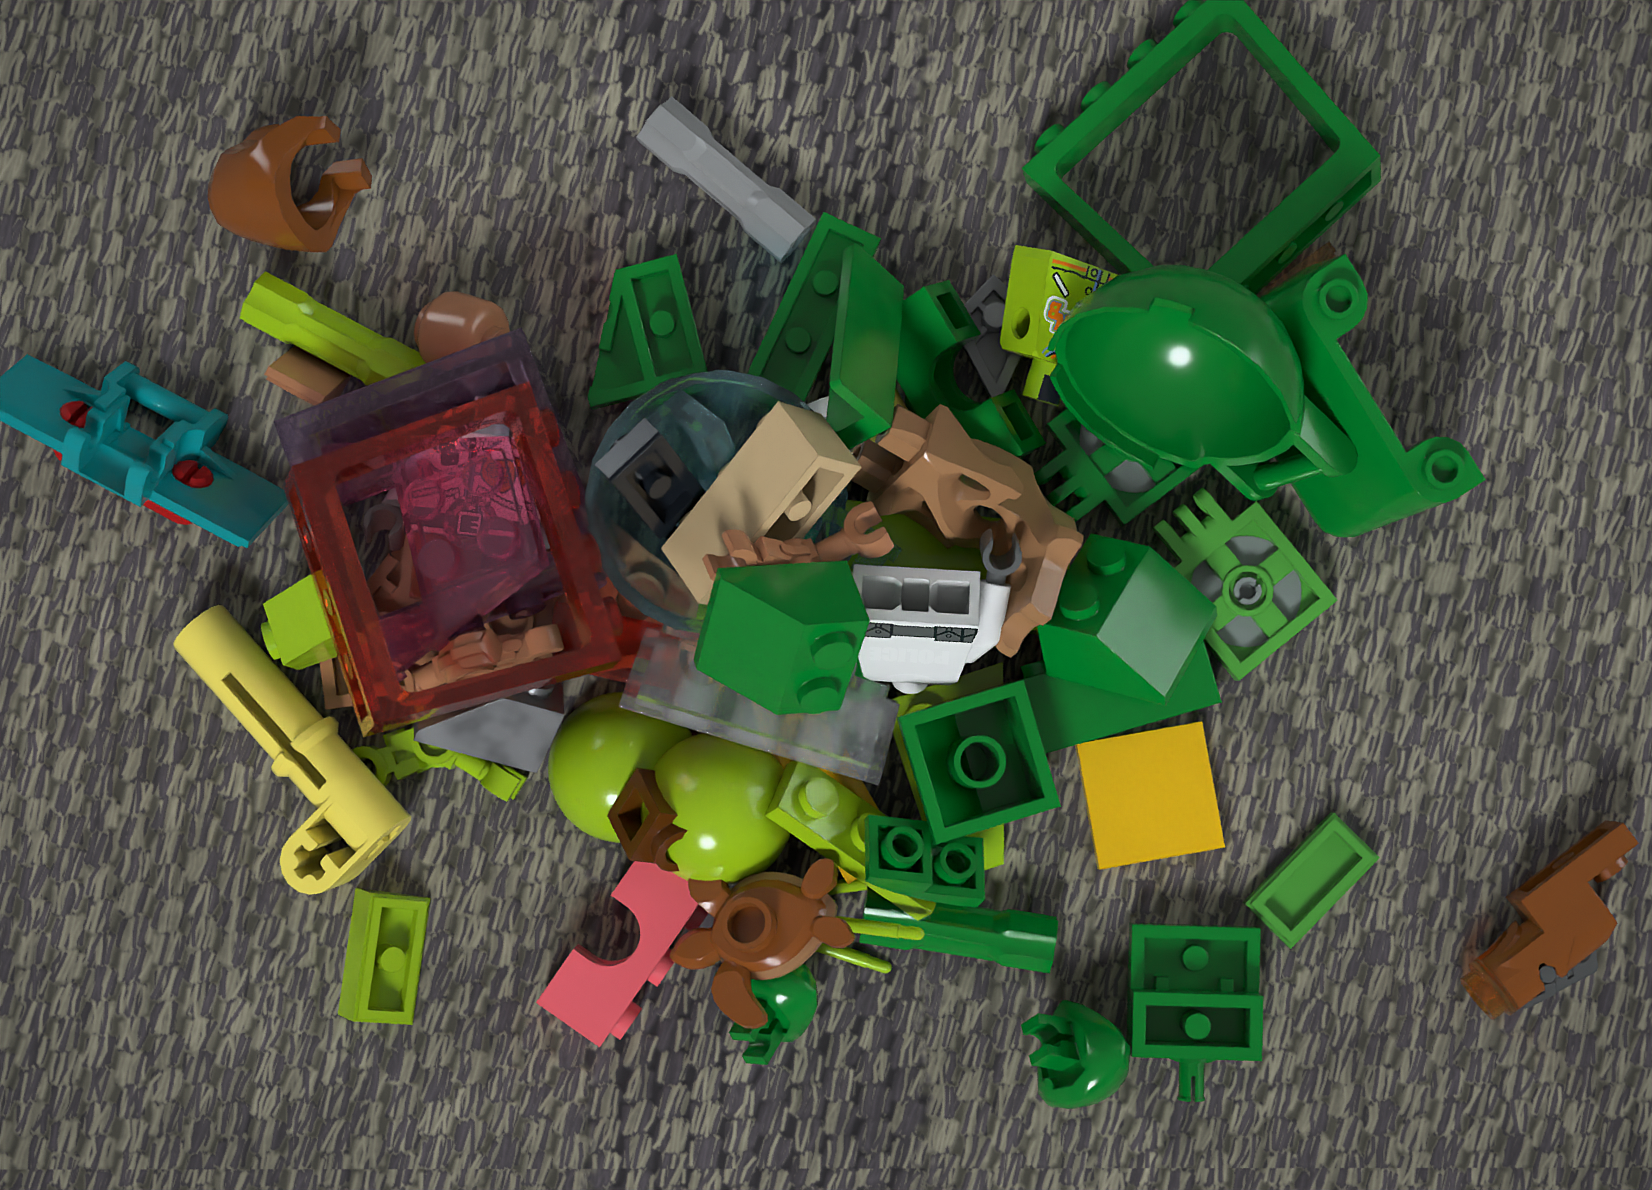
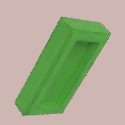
(1311, 880)

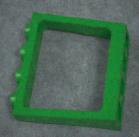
(1290, 225)

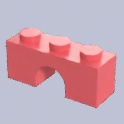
(598, 993)

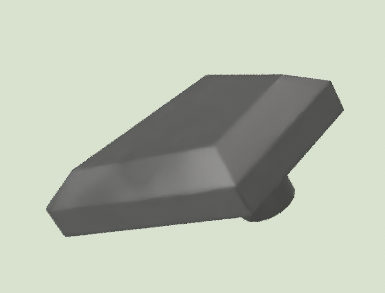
(985, 352)

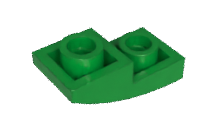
(907, 862)

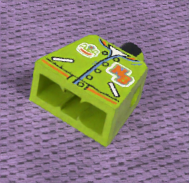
(1038, 299)

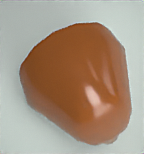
(253, 187)

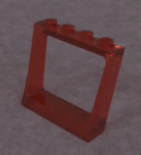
(345, 595)

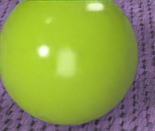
(597, 756)
(722, 803)

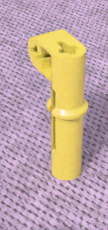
(304, 748)

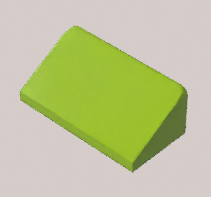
(383, 957)

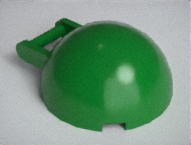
(1194, 376)

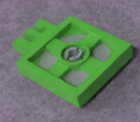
(1251, 576)

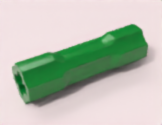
(1004, 936)

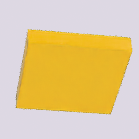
(1150, 795)

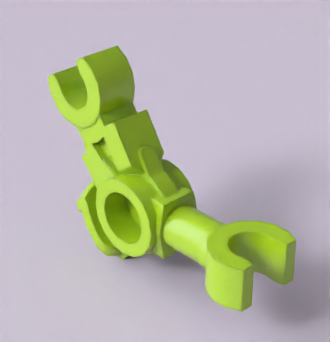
(407, 757)

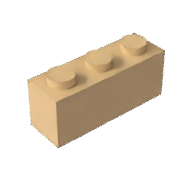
(768, 489)

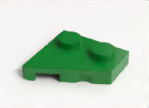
(646, 333)

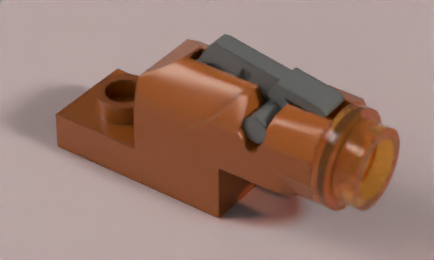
(1559, 930)

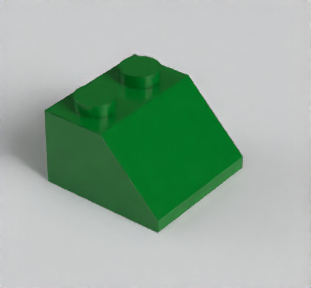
(1125, 622)
(784, 634)
(978, 761)

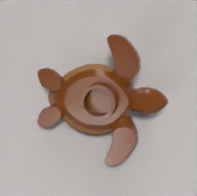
(761, 933)

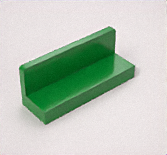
(864, 349)

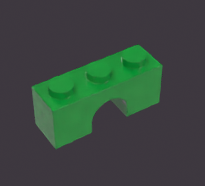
(930, 337)

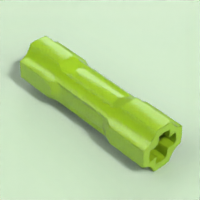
(330, 336)

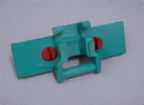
(168, 475)

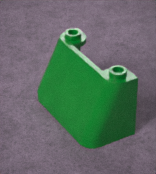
(1387, 480)

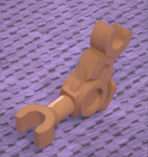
(798, 550)
(482, 654)

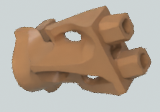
(939, 479)

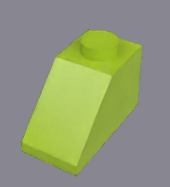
(297, 627)

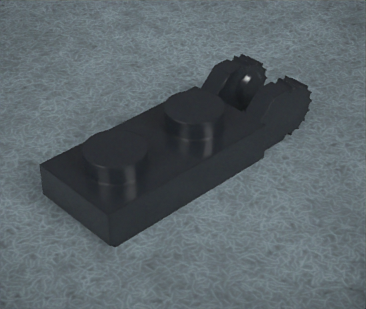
(651, 478)

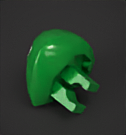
(790, 1009)
(1079, 1056)

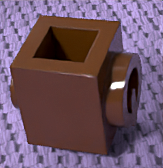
(651, 839)

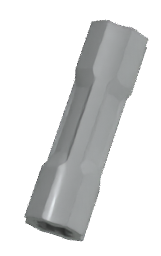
(691, 150)

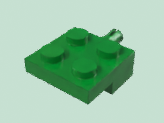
(1194, 997)

